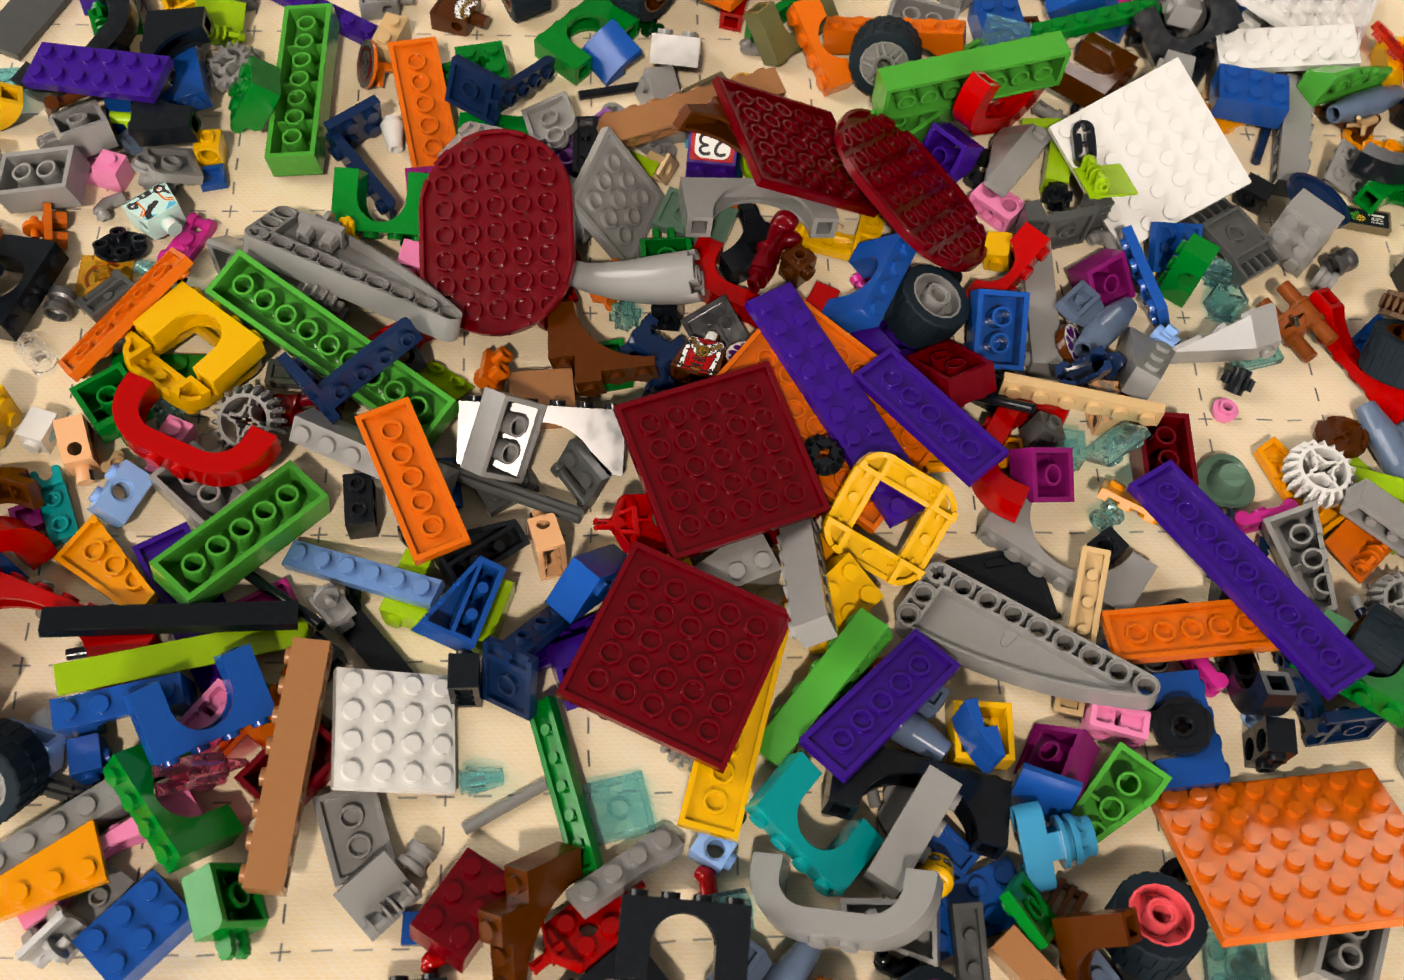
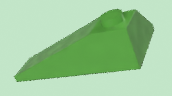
(1335, 82)
(1120, 790)

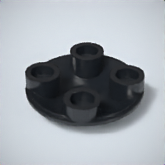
(120, 245)

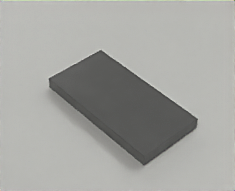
(24, 24)

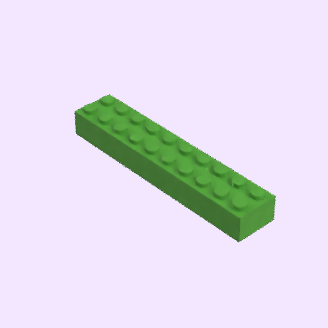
(322, 340)

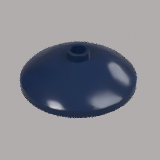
(1320, 189)

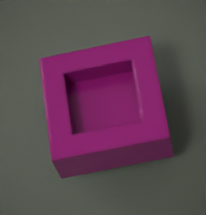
(30, 516)

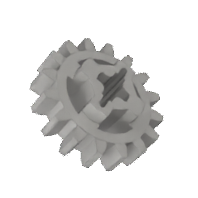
(226, 64)
(324, 299)

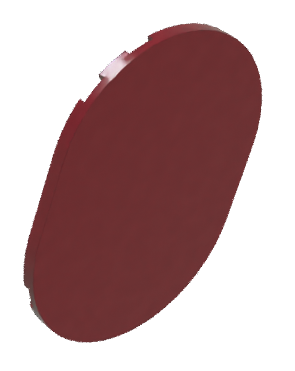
(911, 190)
(498, 231)

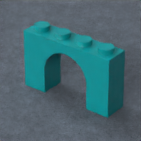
(775, 811)

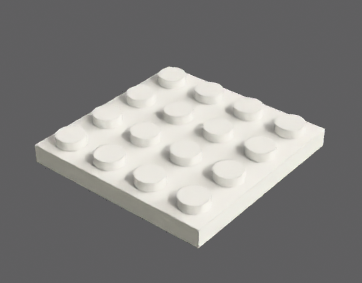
(392, 732)

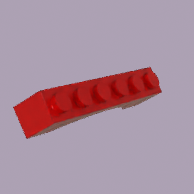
(1347, 354)

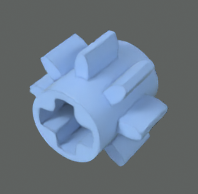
(1166, 334)

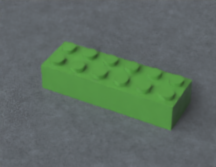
(240, 536)

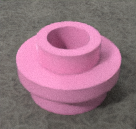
(1222, 415)

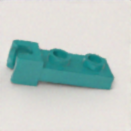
(58, 508)

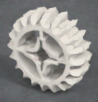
(1318, 473)

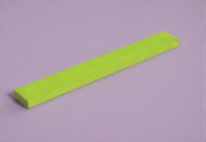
(165, 658)

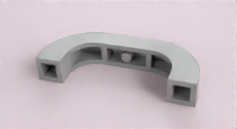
(844, 929)

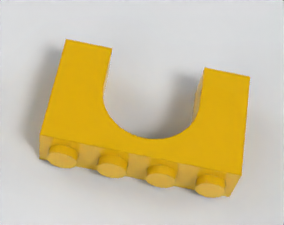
(188, 308)

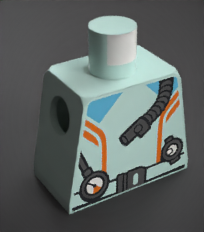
(155, 212)

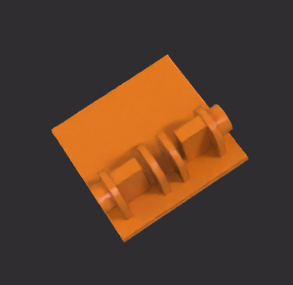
(1356, 549)

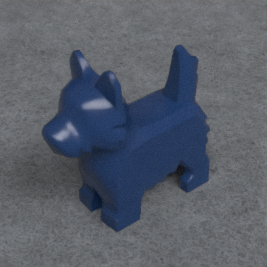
(646, 342)
(1090, 368)

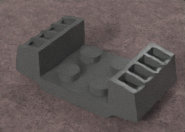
(1068, 226)
(1239, 238)

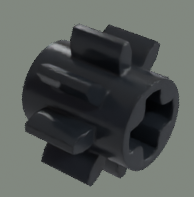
(1057, 196)
(1237, 380)

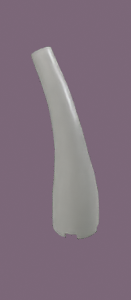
(645, 280)

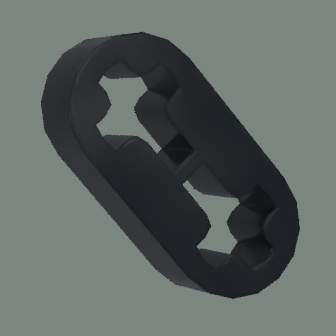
(1077, 143)

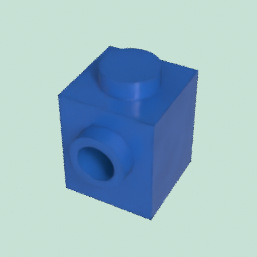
(88, 758)

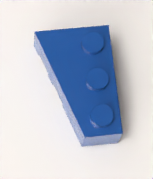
(586, 582)
(463, 608)

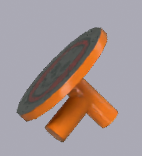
(369, 68)

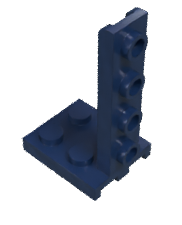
(488, 94)
(346, 133)
(355, 371)
(511, 663)
(1332, 726)

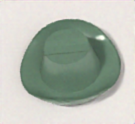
(1226, 481)

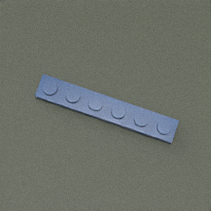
(363, 574)

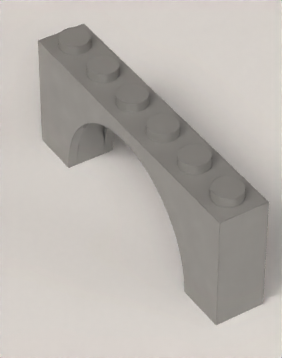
(705, 198)
(1019, 545)

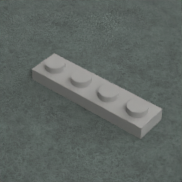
(624, 871)

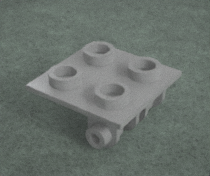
(1339, 167)
(377, 895)

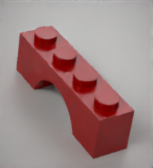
(1028, 248)

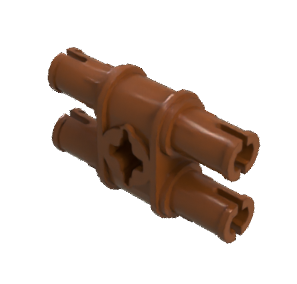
(1310, 320)

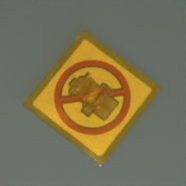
(95, 271)

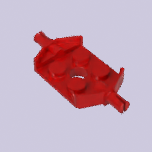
(632, 522)
(570, 948)

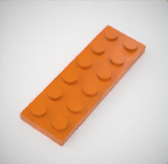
(422, 98)
(119, 320)
(412, 481)
(1182, 632)

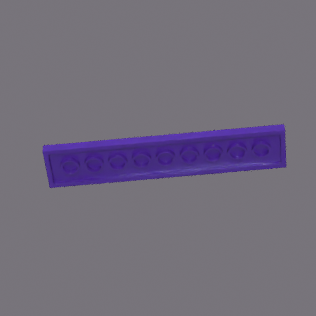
(829, 389)
(1251, 580)

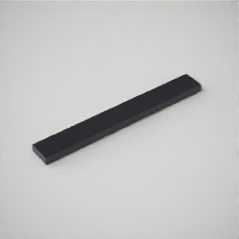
(168, 618)

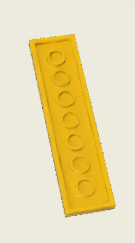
(717, 800)

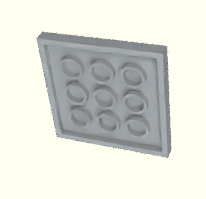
(615, 197)

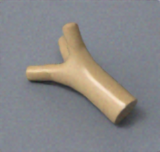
(1363, 123)

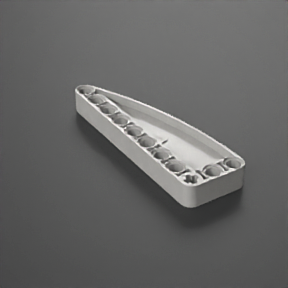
(352, 274)
(1010, 651)

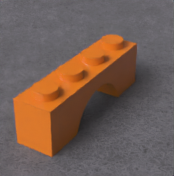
(830, 71)

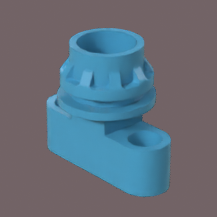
(1066, 839)

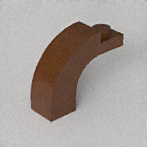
(19, 488)

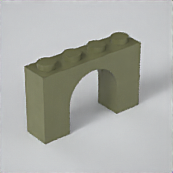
(770, 35)

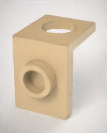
(666, 168)

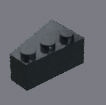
(490, 541)

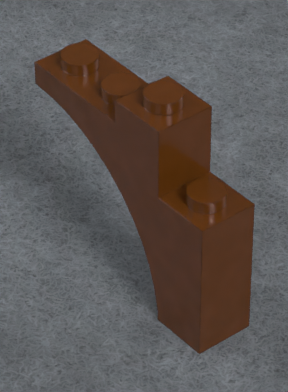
(707, 120)
(593, 363)
(531, 890)

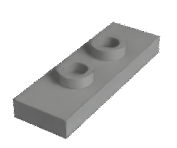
(98, 900)

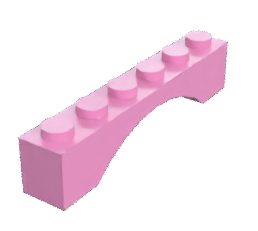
(117, 839)

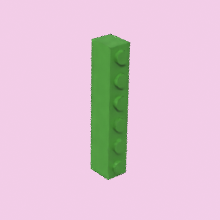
(825, 685)

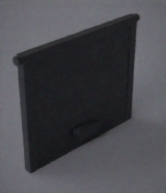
(1010, 580)

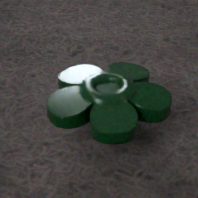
(648, 28)

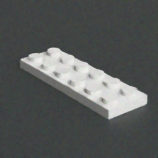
(1289, 47)

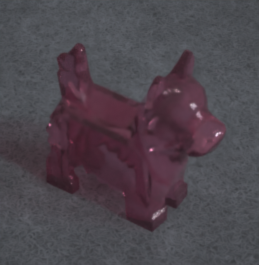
(196, 772)

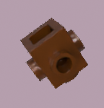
(797, 265)

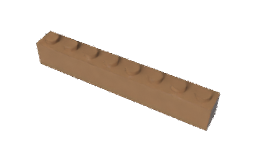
(655, 119)
(288, 768)

